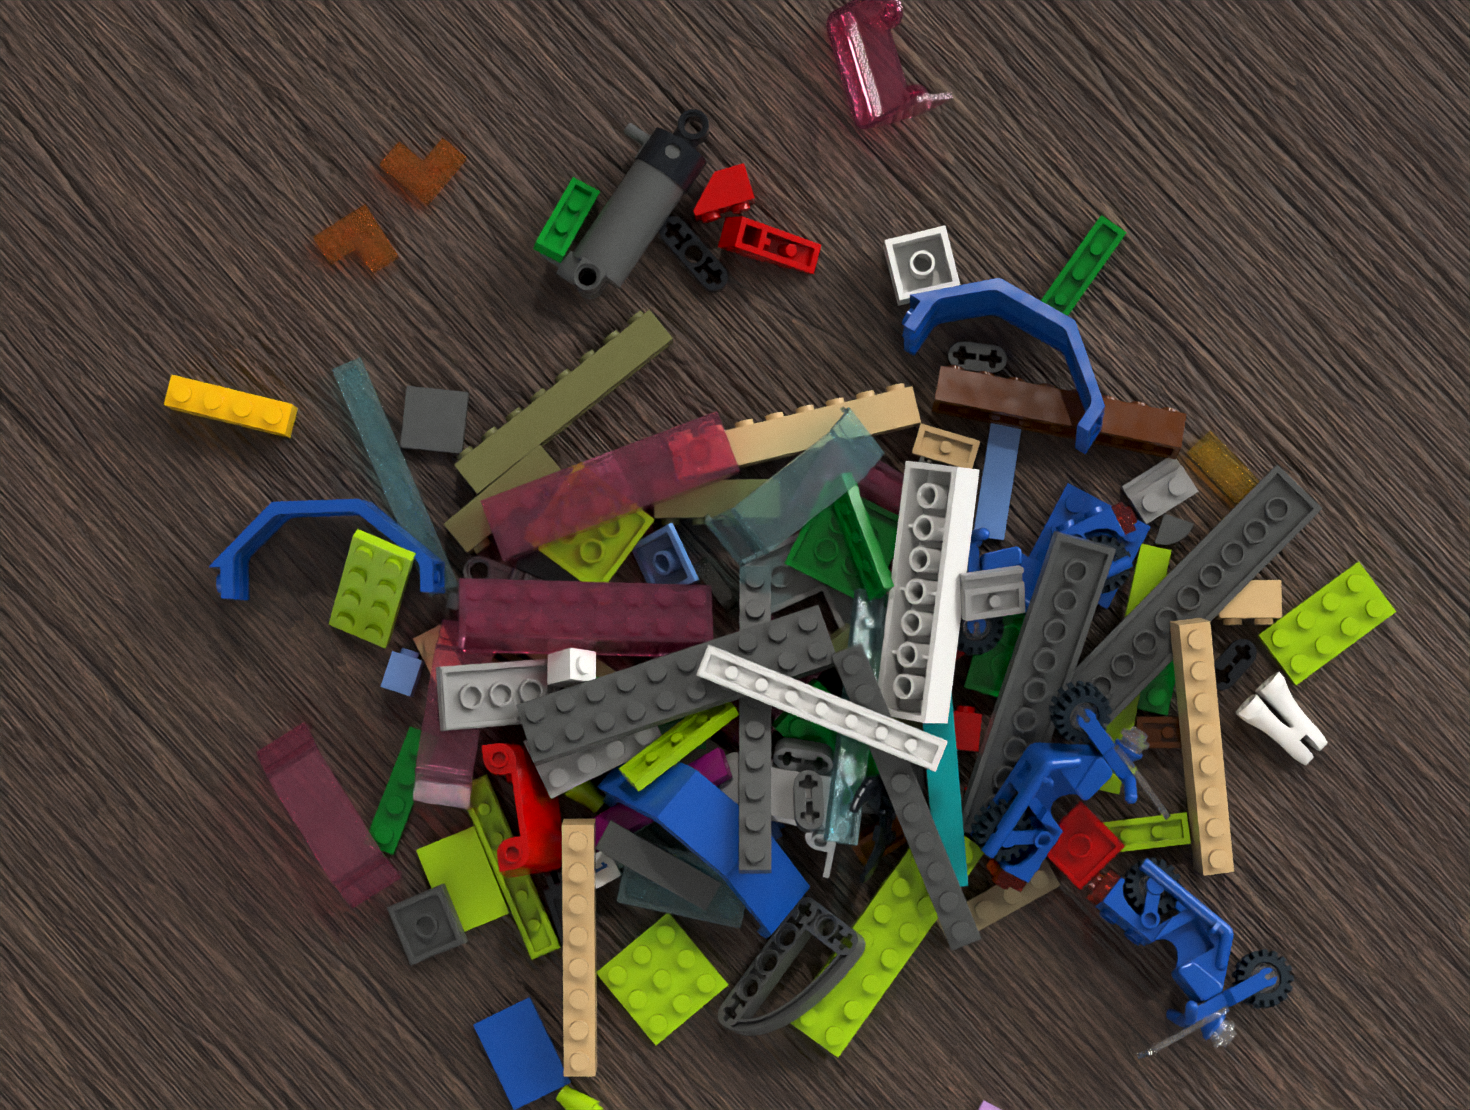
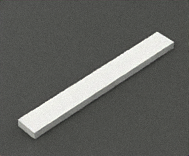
(822, 708)

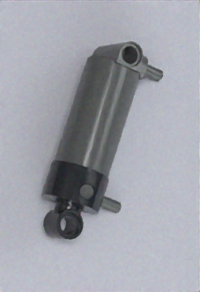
(638, 206)

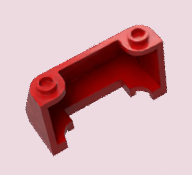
(538, 815)

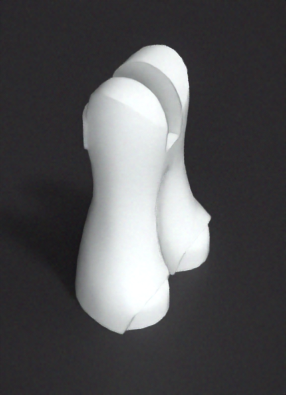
(1277, 695)

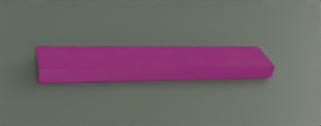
(711, 765)

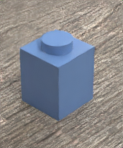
(403, 672)

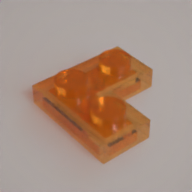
(424, 177)
(360, 232)

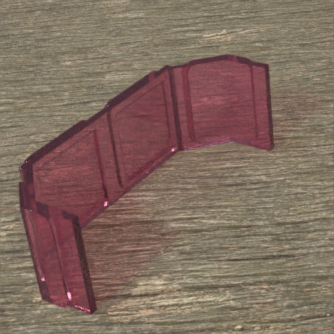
(446, 757)
(326, 816)

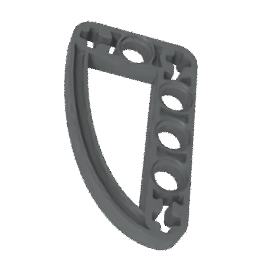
(785, 956)

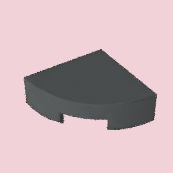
(1172, 530)

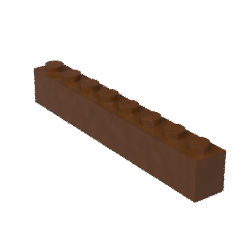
(1056, 411)

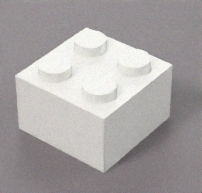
(920, 263)

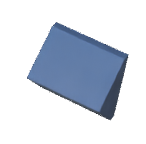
(664, 558)

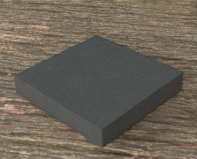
(434, 420)
(427, 924)

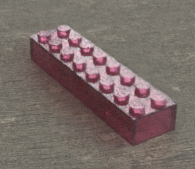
(610, 486)
(581, 615)

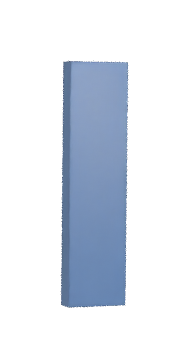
(997, 480)

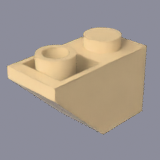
(1256, 601)

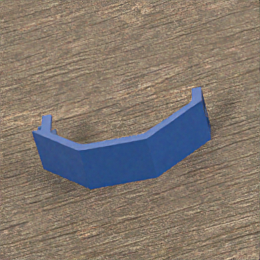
(1024, 312)
(234, 560)
(709, 827)

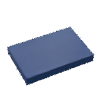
(522, 1053)

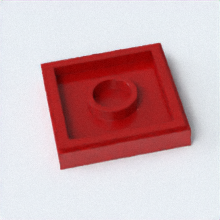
(1083, 846)

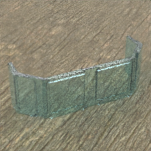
(798, 491)

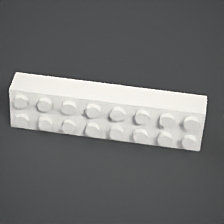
(926, 593)

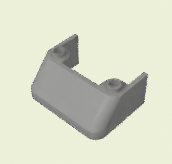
(783, 802)

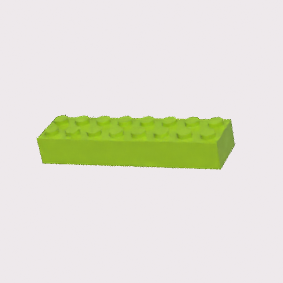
(892, 930)

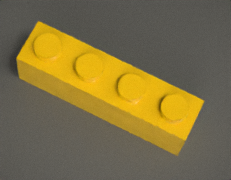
(230, 406)

